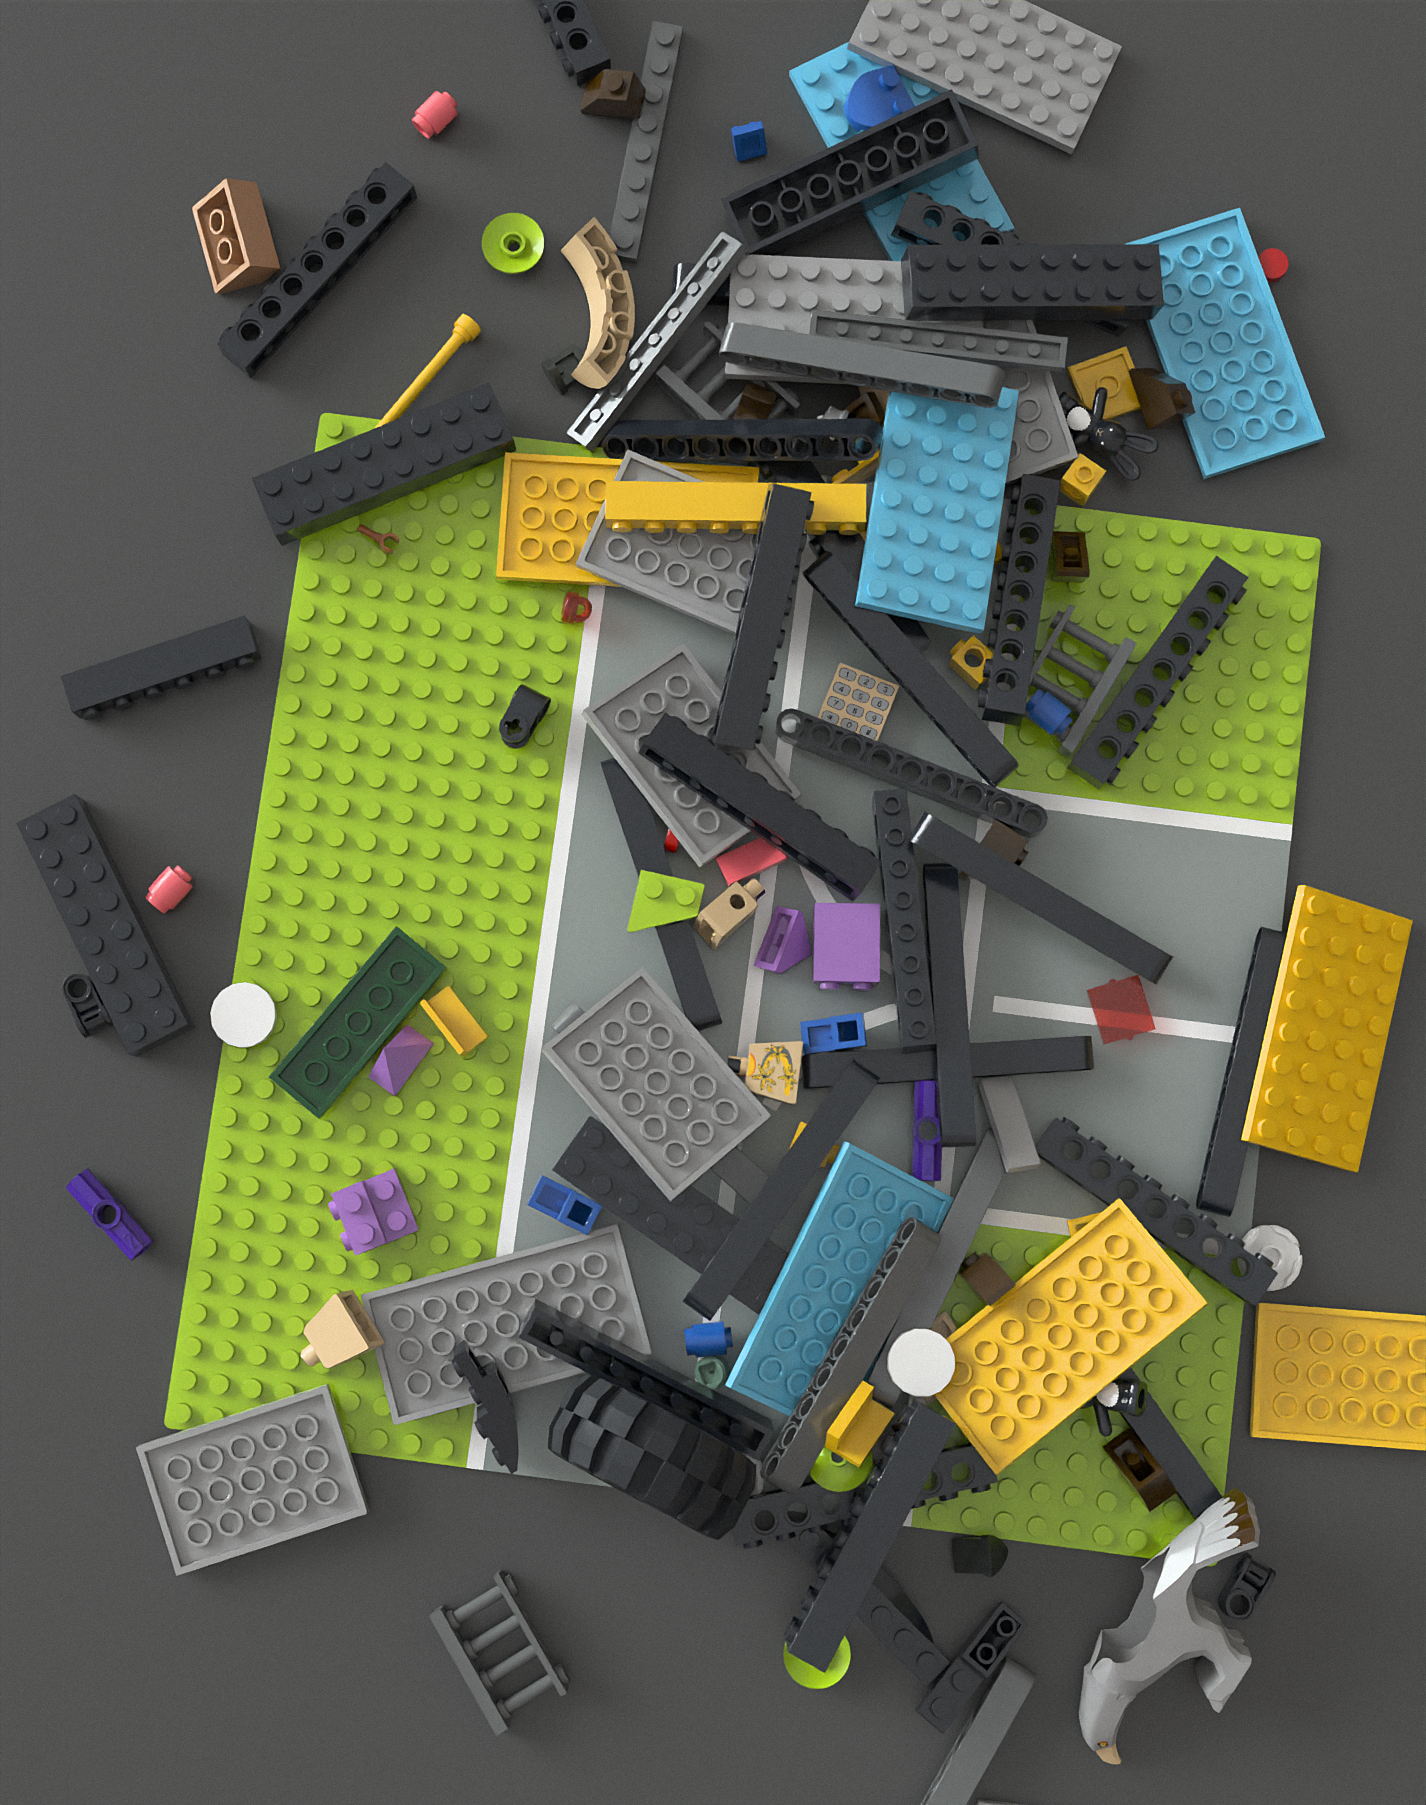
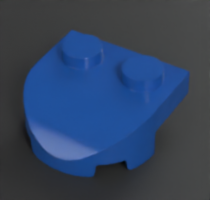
(876, 98)

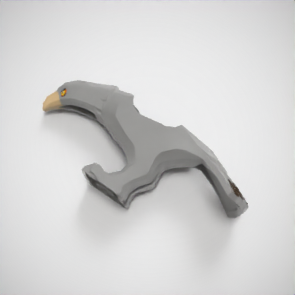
(1170, 1626)

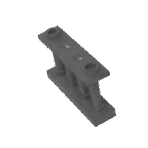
(698, 402)
(1099, 680)
(465, 1652)

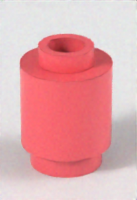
(435, 114)
(169, 888)

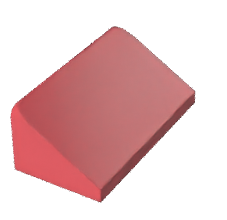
(749, 861)

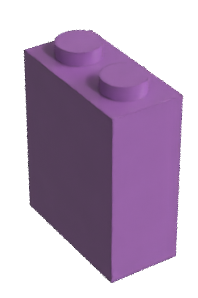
(846, 945)

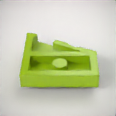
(663, 900)

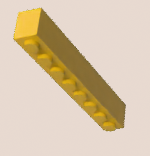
(725, 506)

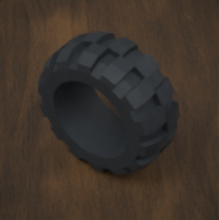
(652, 1456)

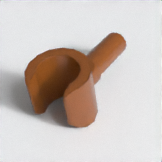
(379, 538)

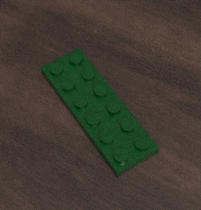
(358, 1022)

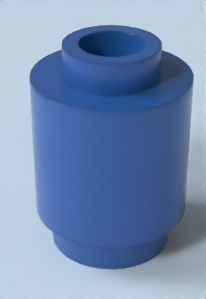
(1048, 712)
(708, 1339)

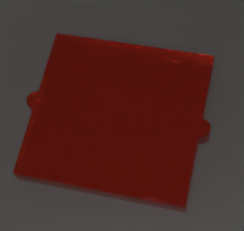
(1121, 1009)

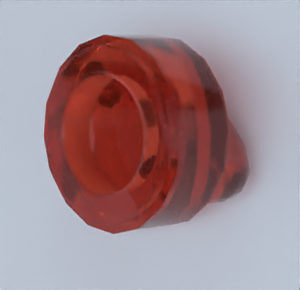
(570, 606)

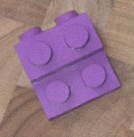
(373, 1212)

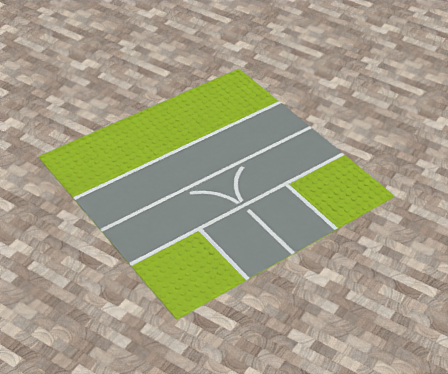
(515, 874)

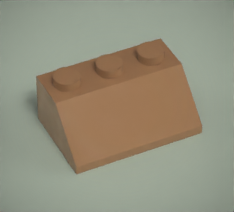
(235, 236)

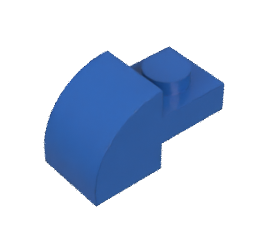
(834, 1034)
(564, 1204)

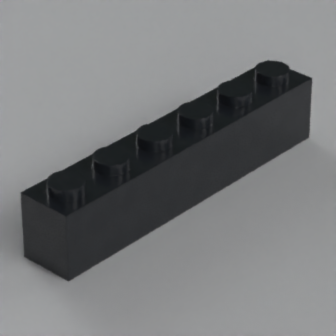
(161, 667)

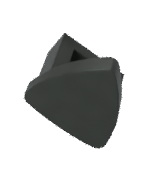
(561, 367)
(979, 1555)

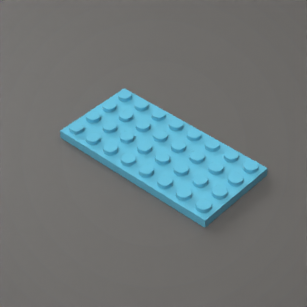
(824, 90)
(1228, 347)
(937, 510)
(827, 1271)

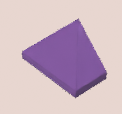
(784, 941)
(400, 1059)

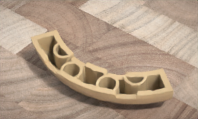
(609, 300)

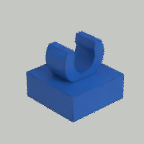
(749, 141)

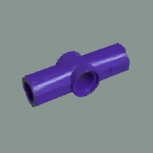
(926, 1153)
(124, 1229)

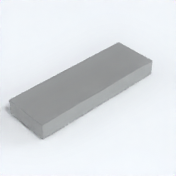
(1009, 1124)

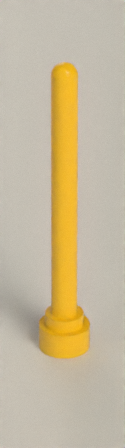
(464, 330)

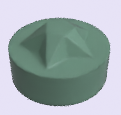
(712, 1372)

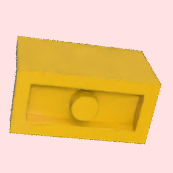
(454, 1021)
(858, 1426)

